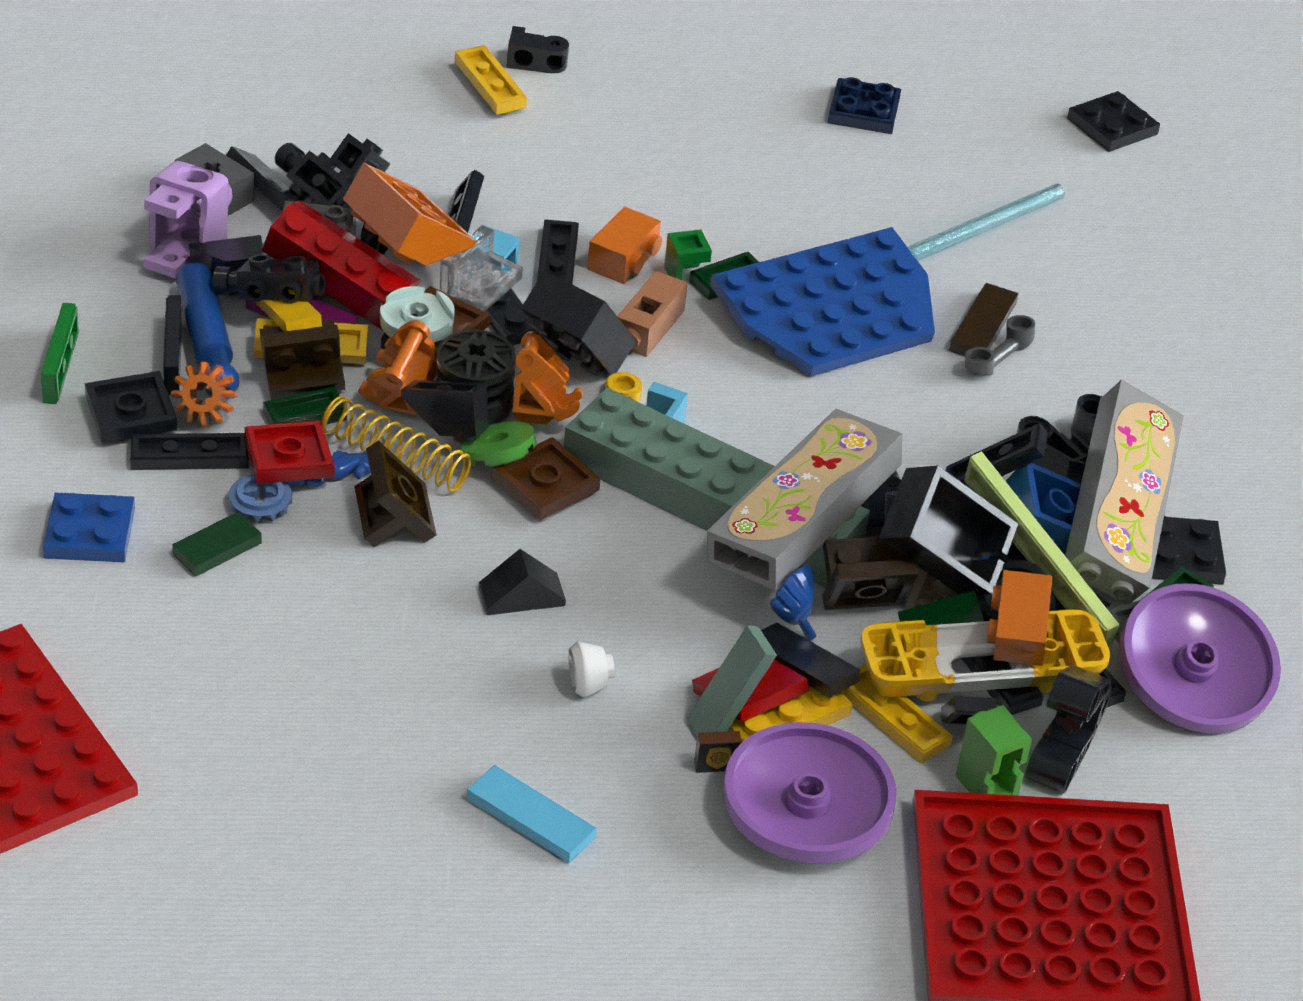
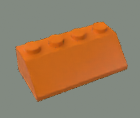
(404, 218)

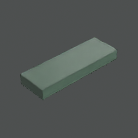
(733, 682)

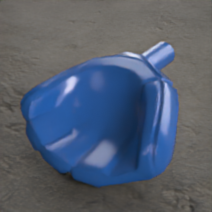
(795, 599)

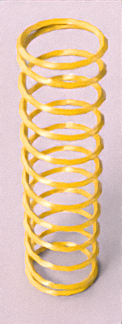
(460, 481)

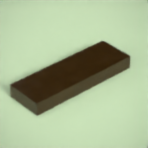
(984, 319)

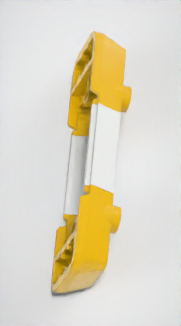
(917, 657)

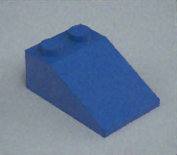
(1048, 498)

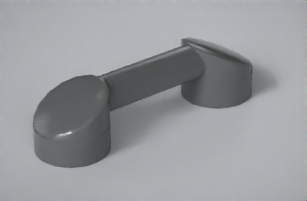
(1019, 335)

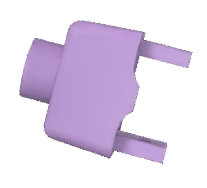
(183, 205)

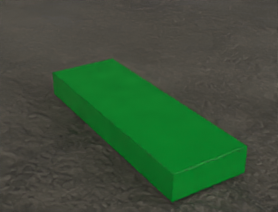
(59, 353)

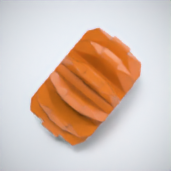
(212, 404)

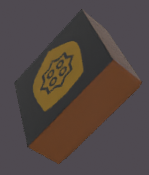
(715, 750)

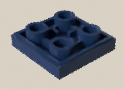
(864, 105)

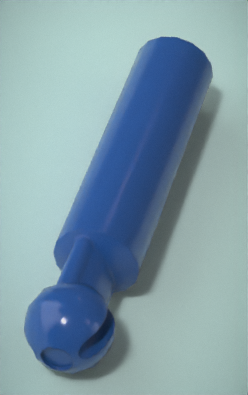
(205, 320)

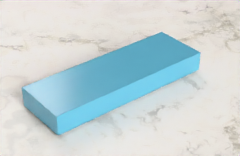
(531, 813)

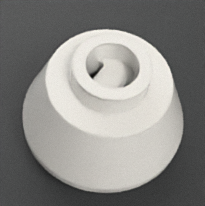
(589, 668)

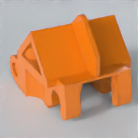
(406, 358)
(541, 383)

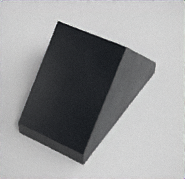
(521, 585)

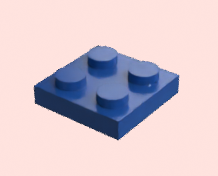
(89, 527)

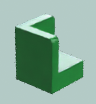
(685, 251)

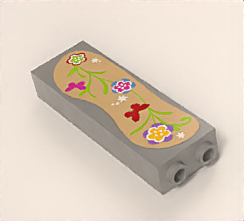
(1124, 492)
(804, 499)

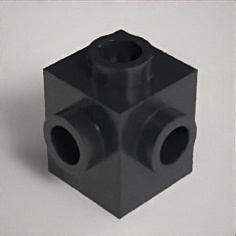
(353, 153)

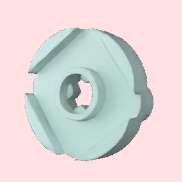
(432, 310)

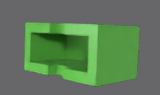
(992, 753)

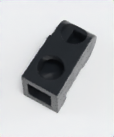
(537, 52)

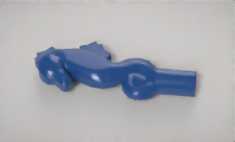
(344, 465)

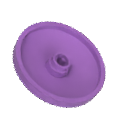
(1199, 658)
(809, 792)

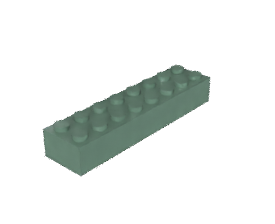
(675, 465)

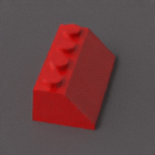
(352, 269)

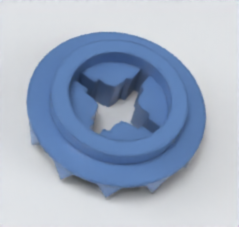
(245, 493)

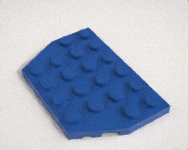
(833, 301)

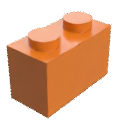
(624, 245)
(1022, 617)

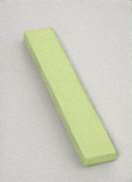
(1038, 546)

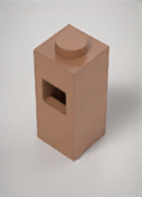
(654, 311)

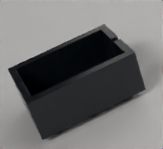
(578, 325)
(945, 526)

